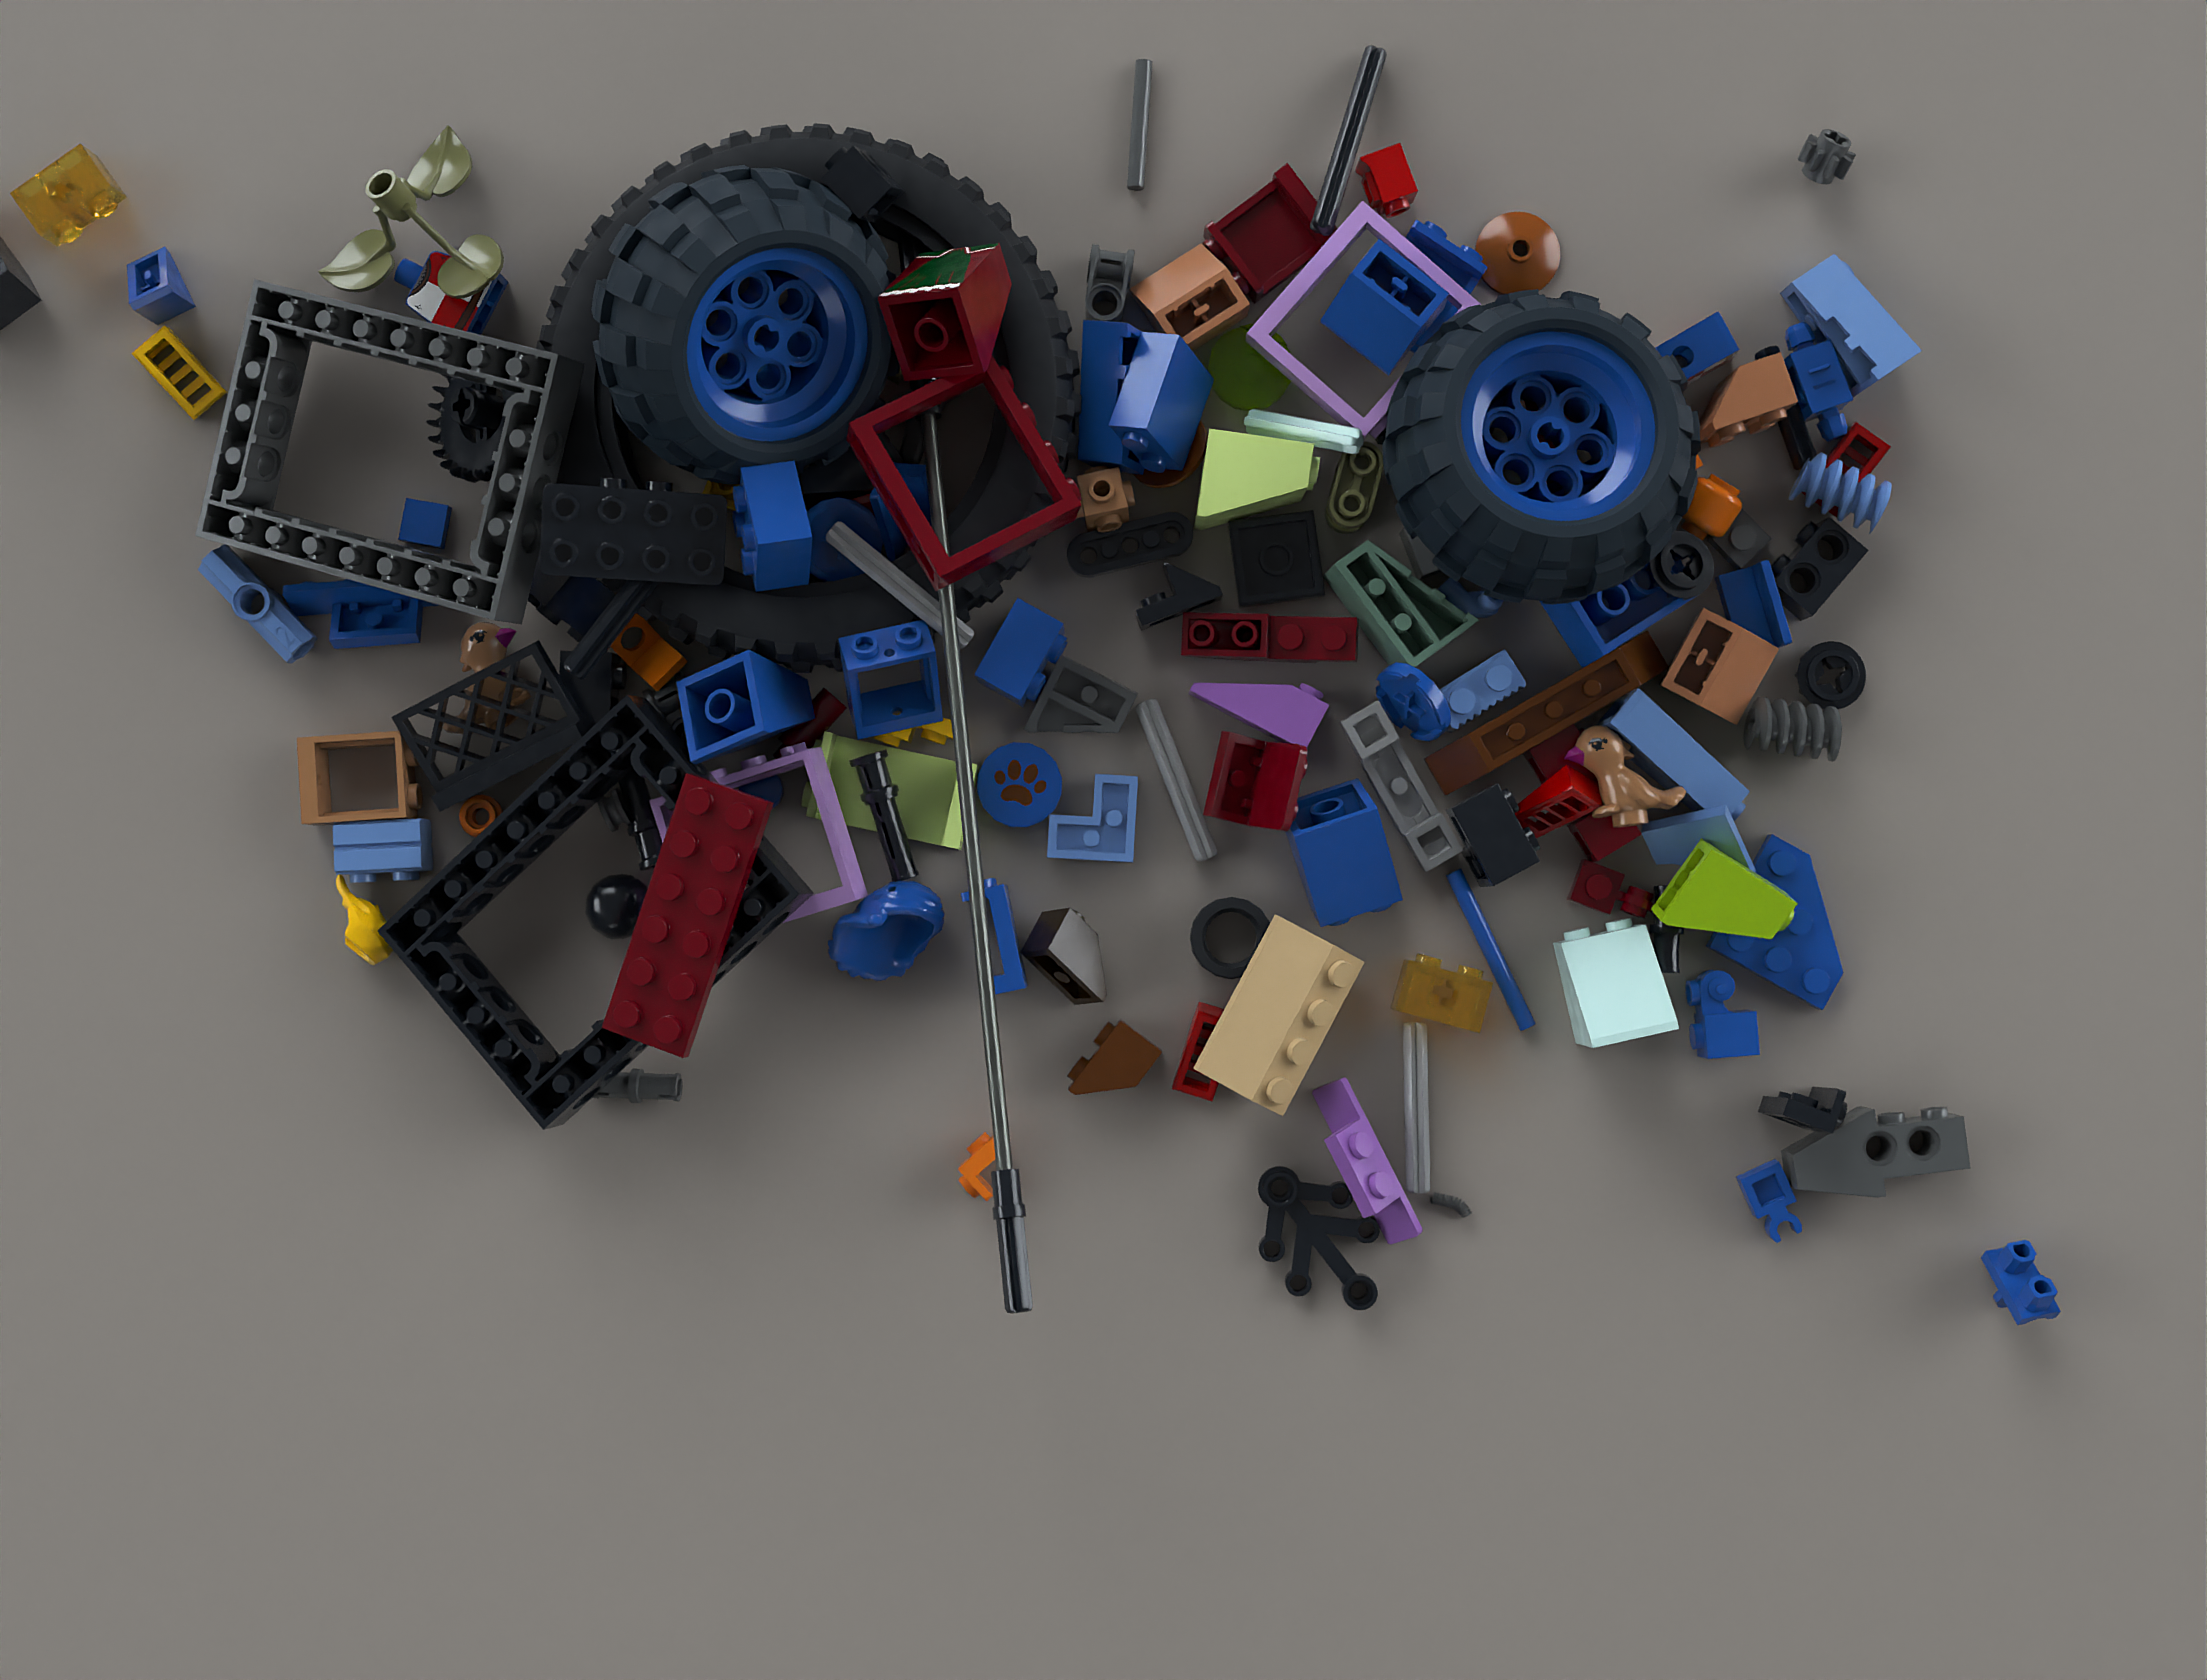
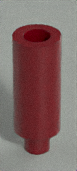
(826, 710)

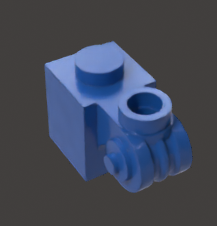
(1716, 1029)

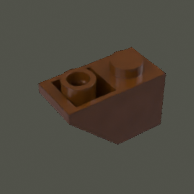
(1117, 1063)

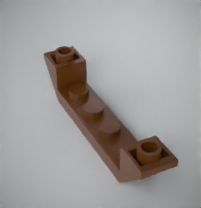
(1546, 713)

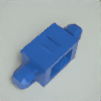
(1817, 381)

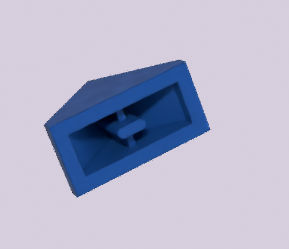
(157, 287)

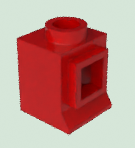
(1387, 180)

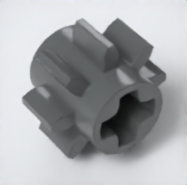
(1826, 156)

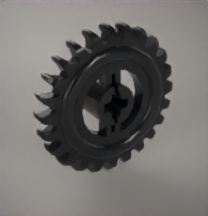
(467, 407)

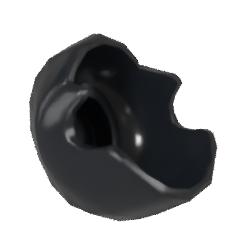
(615, 905)

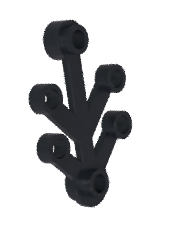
(1312, 1230)

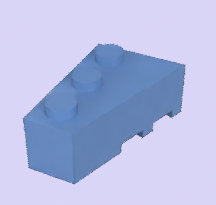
(1861, 330)

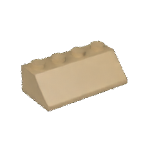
(1278, 1015)

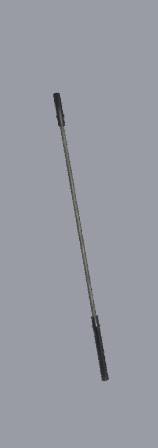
(1006, 1183)

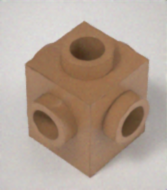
(1104, 498)

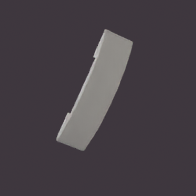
(1400, 787)

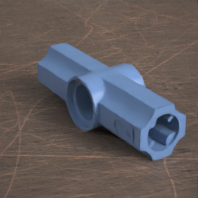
(240, 586)

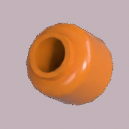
(1712, 508)

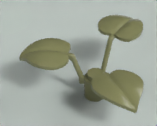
(367, 257)

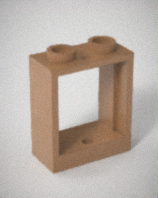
(315, 778)

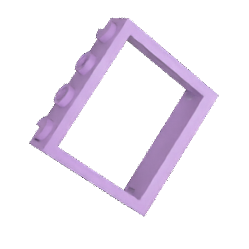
(1302, 285)
(829, 808)

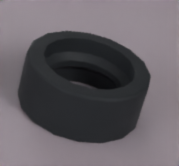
(1203, 920)

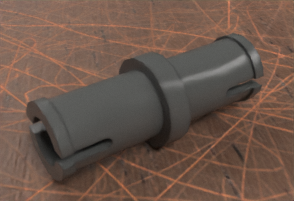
(642, 1086)

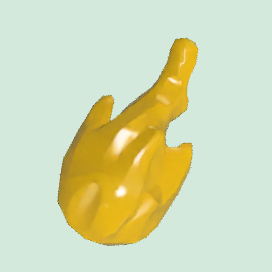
(363, 926)

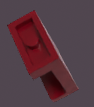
(1267, 235)

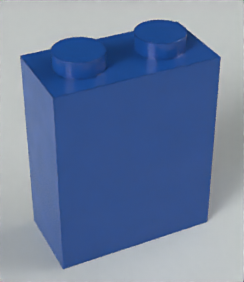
(1161, 401)

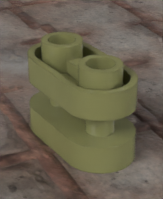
(1354, 489)

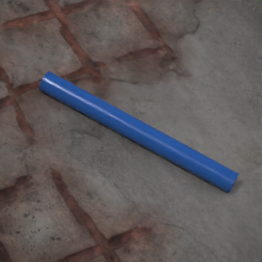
(1490, 949)

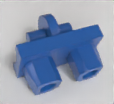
(2020, 1283)

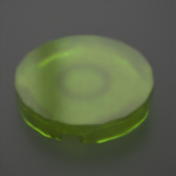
(1243, 375)

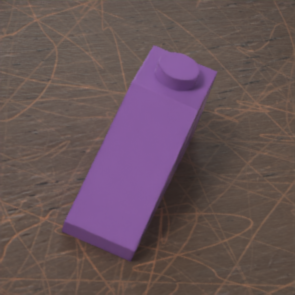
(1274, 709)

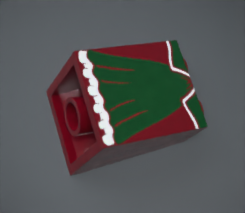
(947, 311)

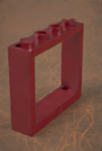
(906, 512)

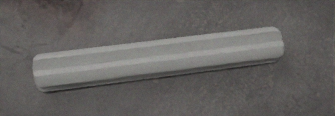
(892, 579)
(1176, 779)
(1416, 1107)

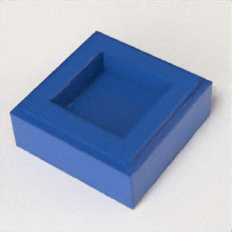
(425, 523)

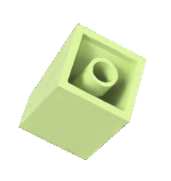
(1251, 476)

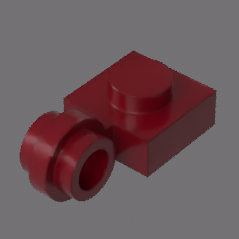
(1599, 888)

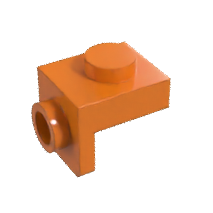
(982, 1154)

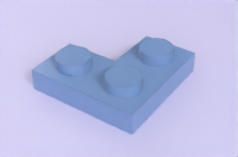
(1105, 835)

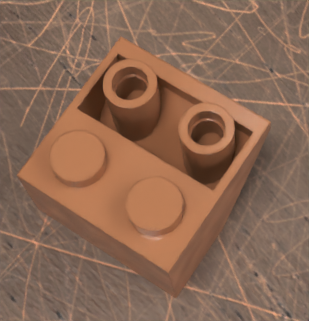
(1192, 298)
(1748, 398)
(1719, 666)

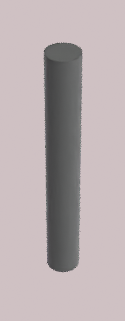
(1139, 124)

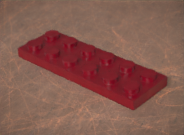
(687, 915)

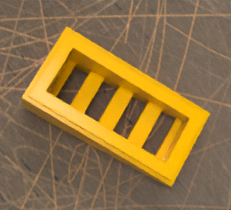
(156, 344)

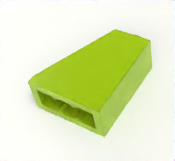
(1723, 897)

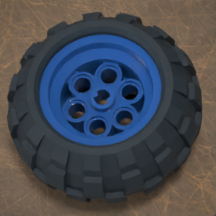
(807, 370)
(1622, 411)

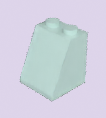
(1613, 984)

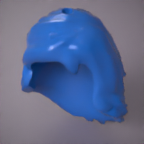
(886, 931)

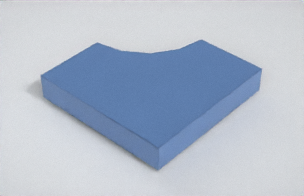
(1676, 836)

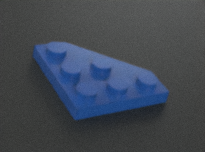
(1803, 954)

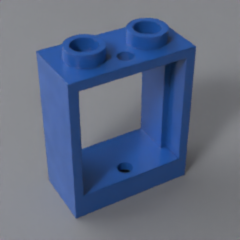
(915, 700)

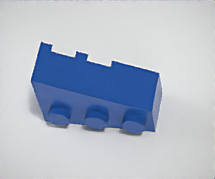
(1104, 365)

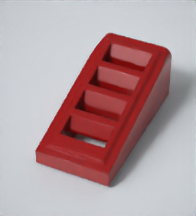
(1868, 439)
(1569, 788)
(1182, 1083)

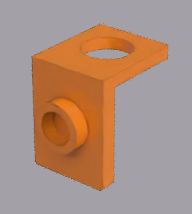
(652, 658)

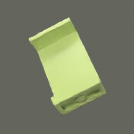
(925, 796)

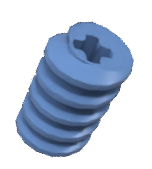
(1842, 491)

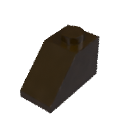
(1067, 955)

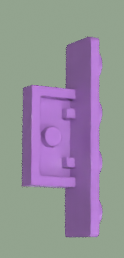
(1365, 1163)

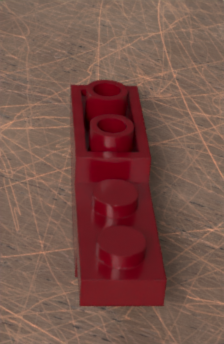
(1270, 637)

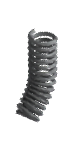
(1459, 1208)

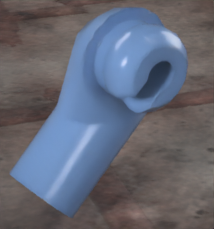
(1472, 602)

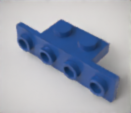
(359, 612)

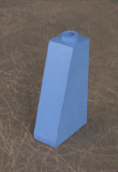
(1672, 754)

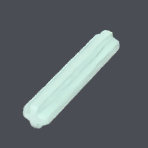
(1294, 428)

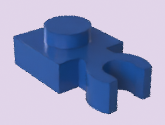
(1769, 1194)

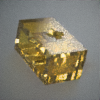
(48, 193)
(1462, 1010)

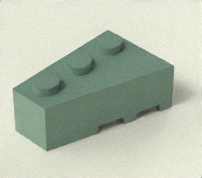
(1395, 608)

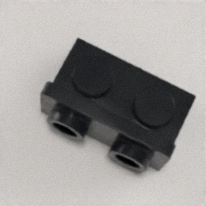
(1818, 1112)

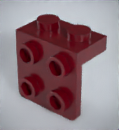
(1256, 782)

